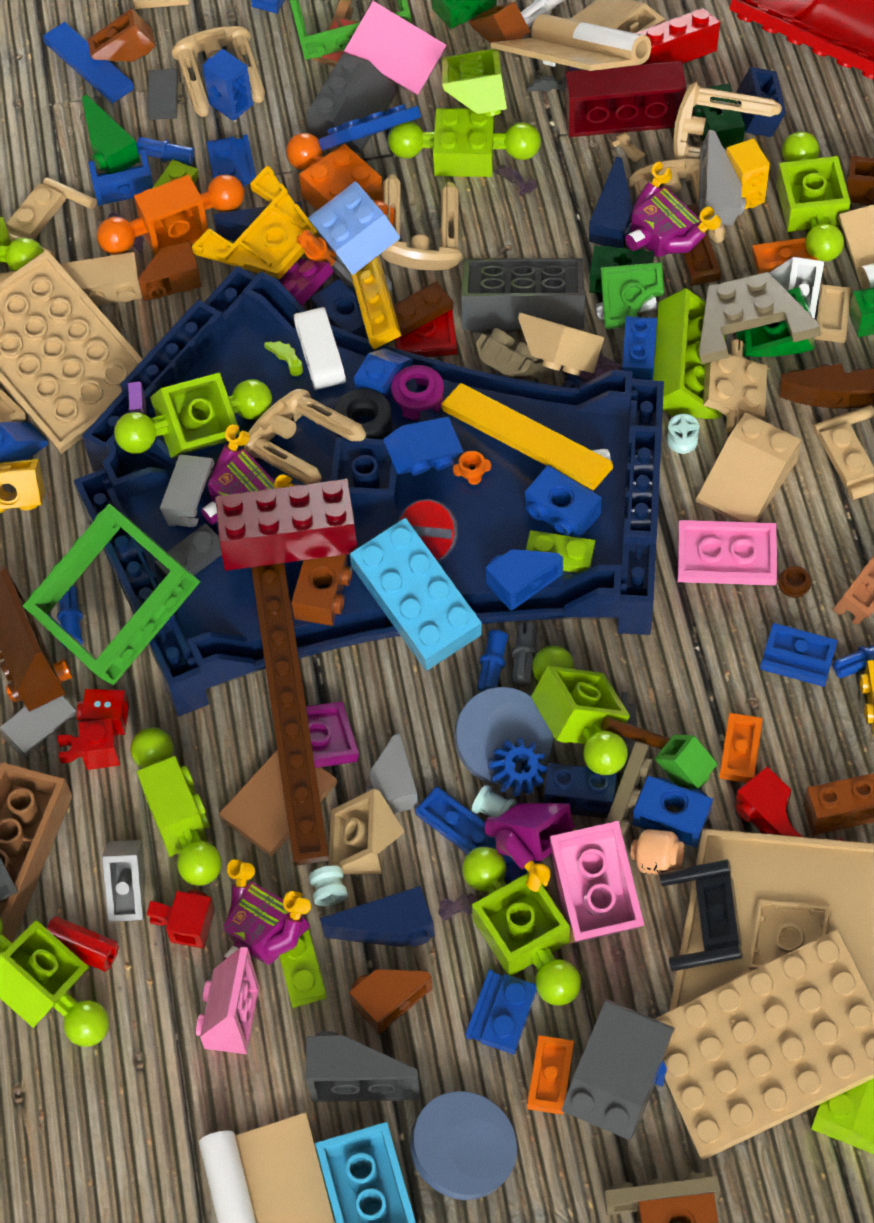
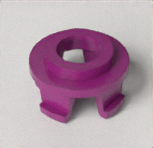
(412, 402)

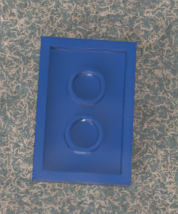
(368, 126)

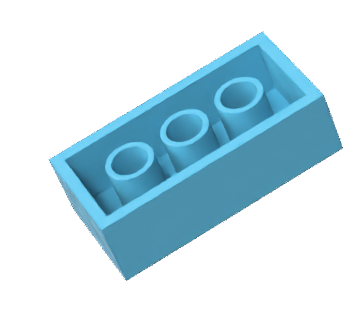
(416, 594)
(365, 1177)

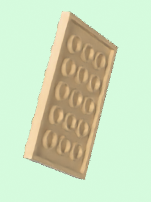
(59, 351)
(770, 1044)

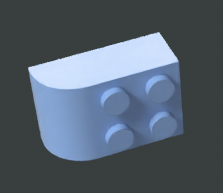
(354, 227)

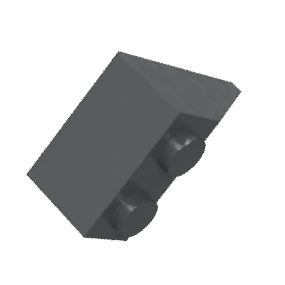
(618, 1070)
(353, 1072)

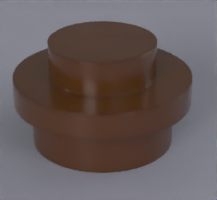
(794, 582)

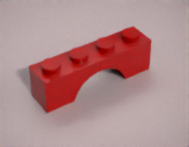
(765, 804)

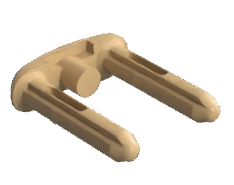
(211, 42)
(697, 95)
(681, 168)
(419, 255)
(281, 420)

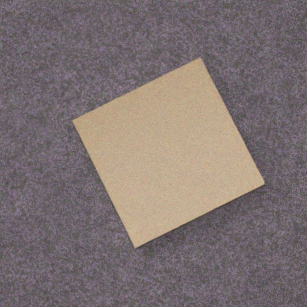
(785, 898)

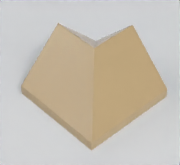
(361, 833)

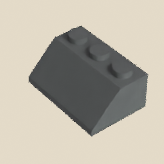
(349, 93)

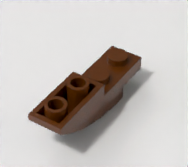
(829, 387)

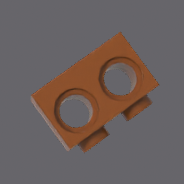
(840, 804)

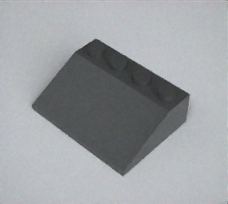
(504, 287)

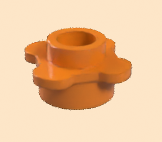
(472, 459)

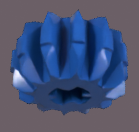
(505, 766)

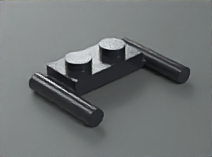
(716, 911)

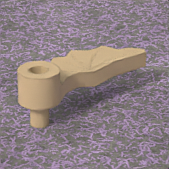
(623, 141)

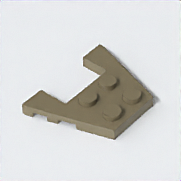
(747, 305)

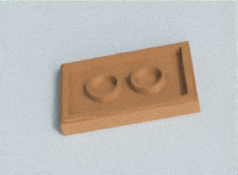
(260, 807)

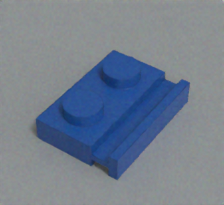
(232, 158)
(798, 654)
(501, 1012)

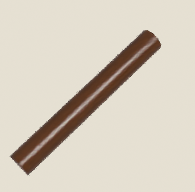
(634, 733)

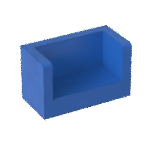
(121, 185)

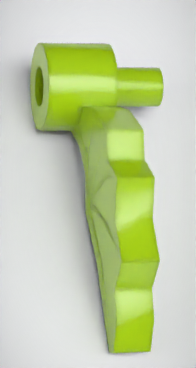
(286, 353)

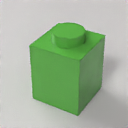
(686, 761)

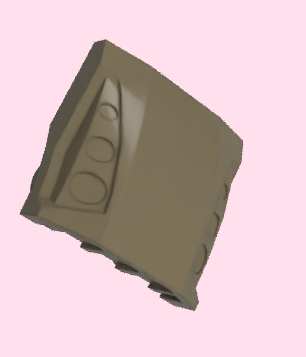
(509, 358)

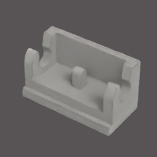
(186, 490)
(30, 728)

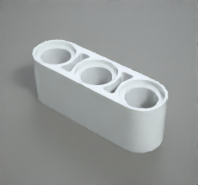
(319, 348)

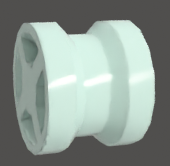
(688, 427)
(328, 885)

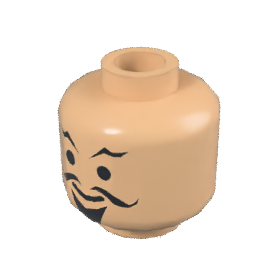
(657, 851)

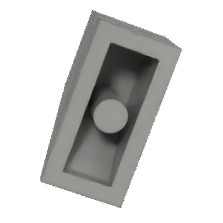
(394, 778)
(124, 880)

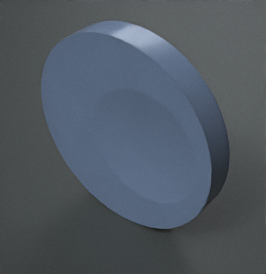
(493, 718)
(463, 1145)

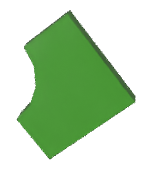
(628, 289)

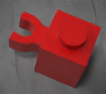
(96, 744)
(187, 919)

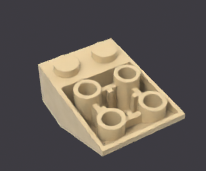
(620, 15)

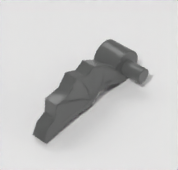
(546, 84)

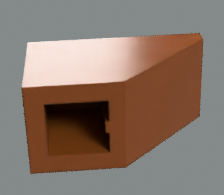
(170, 272)

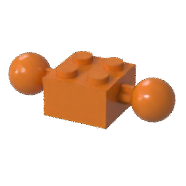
(331, 174)
(170, 214)

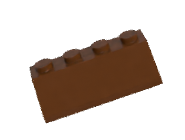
(24, 651)

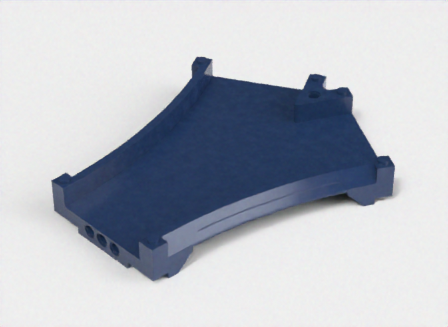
(217, 626)

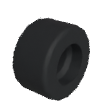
(367, 403)

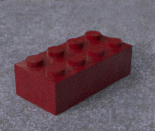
(623, 98)
(286, 524)

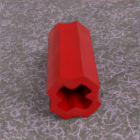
(85, 944)

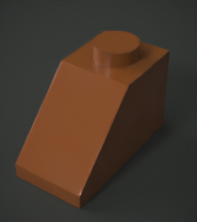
(501, 23)
(122, 39)
(388, 995)

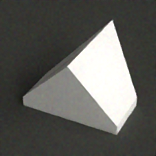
(803, 274)

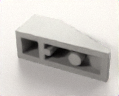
(719, 182)

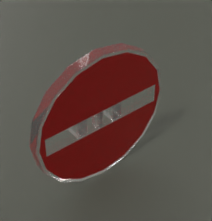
(434, 526)

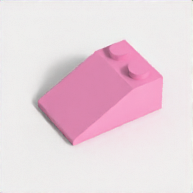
(595, 882)
(230, 1004)

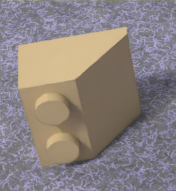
(561, 345)

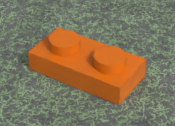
(773, 254)
(740, 748)
(550, 1074)

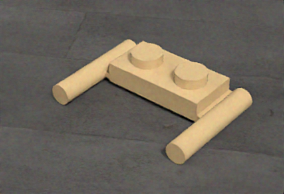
(42, 206)
(847, 452)

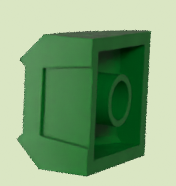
(775, 338)

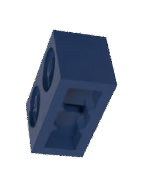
(581, 788)

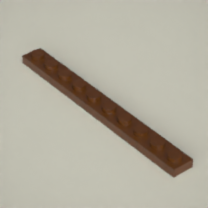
(289, 715)

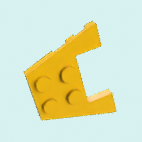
(270, 240)

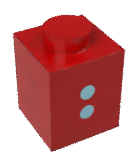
(105, 704)

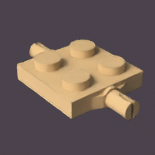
(735, 386)

